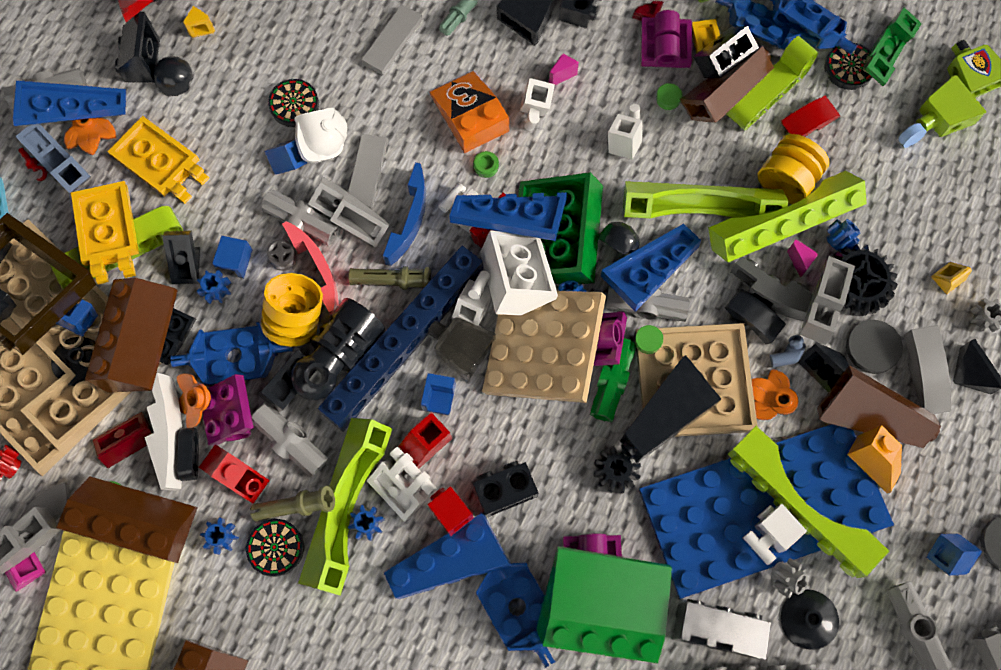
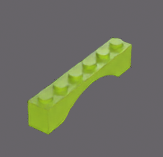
(662, 199)
(748, 234)
(852, 547)
(328, 552)

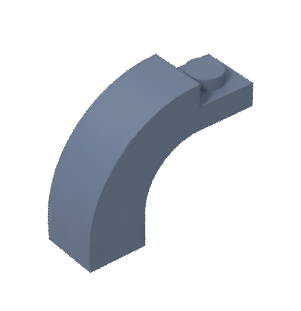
(53, 157)

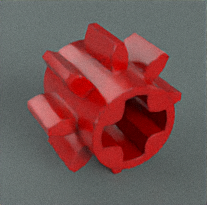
(8, 462)

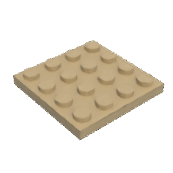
(547, 349)
(723, 361)

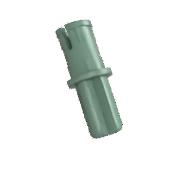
(457, 14)

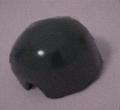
(172, 75)
(620, 237)

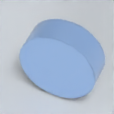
(912, 135)

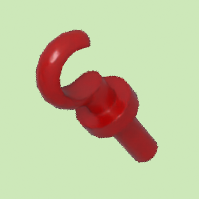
(31, 163)

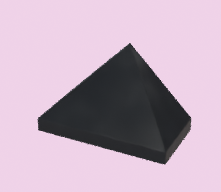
(824, 364)
(976, 370)

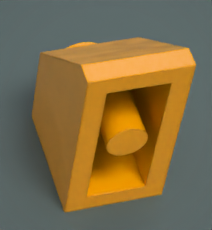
(878, 456)

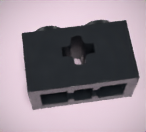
(725, 52)

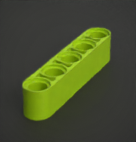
(148, 232)

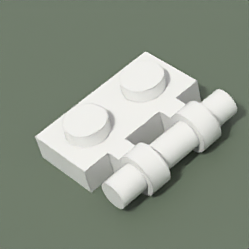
(394, 487)

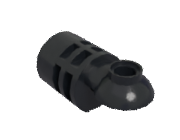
(337, 348)

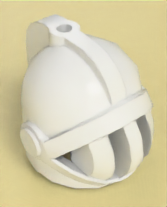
(320, 135)

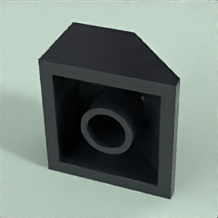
(137, 50)

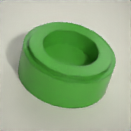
(669, 96)
(486, 164)
(649, 339)

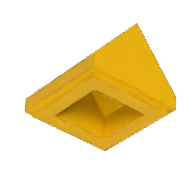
(198, 23)
(951, 276)

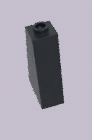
(526, 17)
(674, 407)

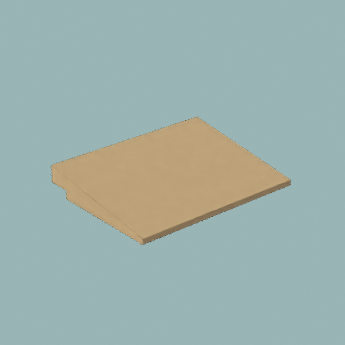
(37, 409)

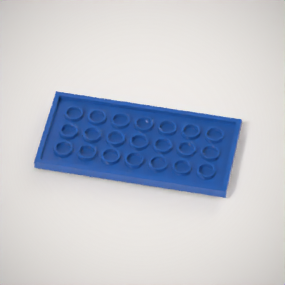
(711, 509)

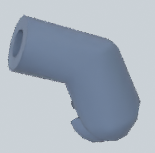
(791, 354)

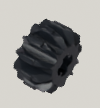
(608, 473)

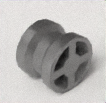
(277, 251)

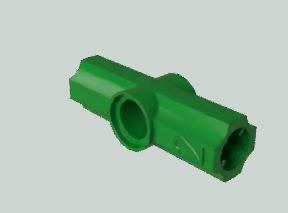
(612, 384)

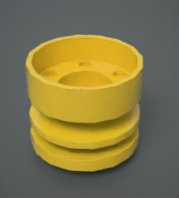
(794, 167)
(291, 309)

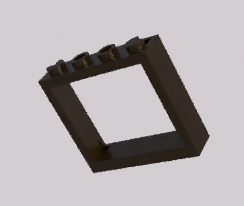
(81, 284)

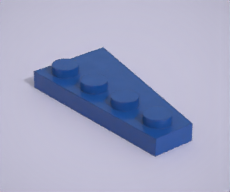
(63, 102)
(524, 216)
(647, 268)
(448, 560)

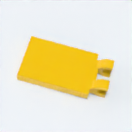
(157, 159)
(105, 229)

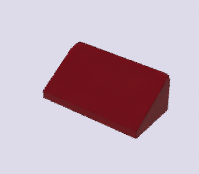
(122, 440)

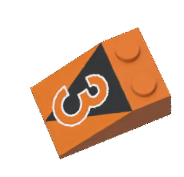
(471, 111)

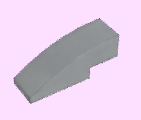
(348, 212)
(827, 300)
(929, 368)
(25, 537)

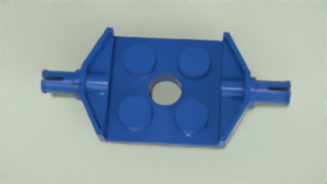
(817, 22)
(763, 26)
(211, 349)
(495, 594)

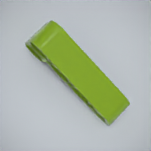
(793, 64)

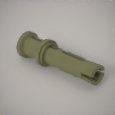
(403, 278)
(303, 503)

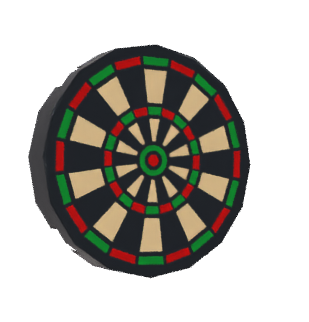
(847, 70)
(292, 99)
(275, 547)

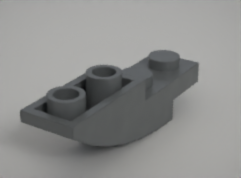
(787, 301)

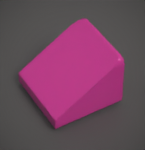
(563, 69)
(801, 256)
(25, 572)

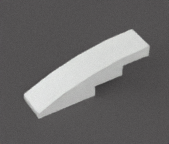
(166, 423)

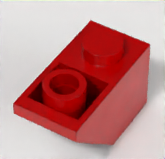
(425, 440)
(234, 473)
(449, 510)

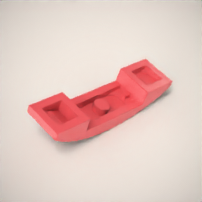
(302, 243)

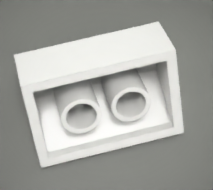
(518, 273)

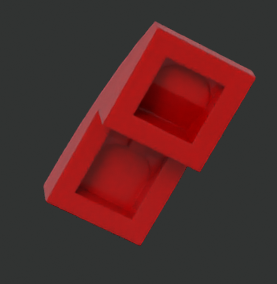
(811, 117)

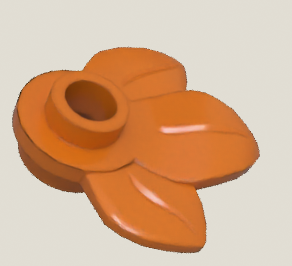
(88, 134)
(769, 391)
(193, 399)

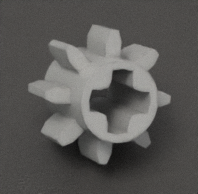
(987, 315)
(789, 577)

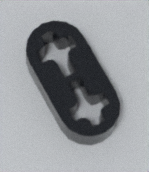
(188, 454)

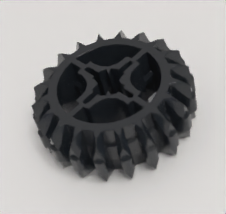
(880, 280)

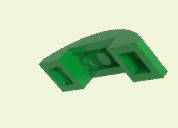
(890, 44)

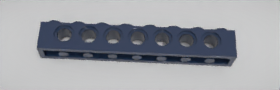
(400, 339)

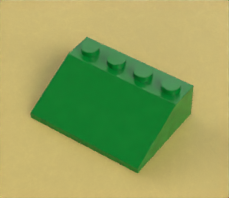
(576, 245)
(606, 605)

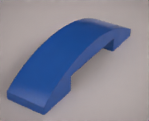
(397, 243)

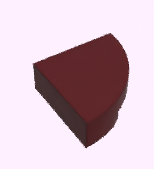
(648, 10)

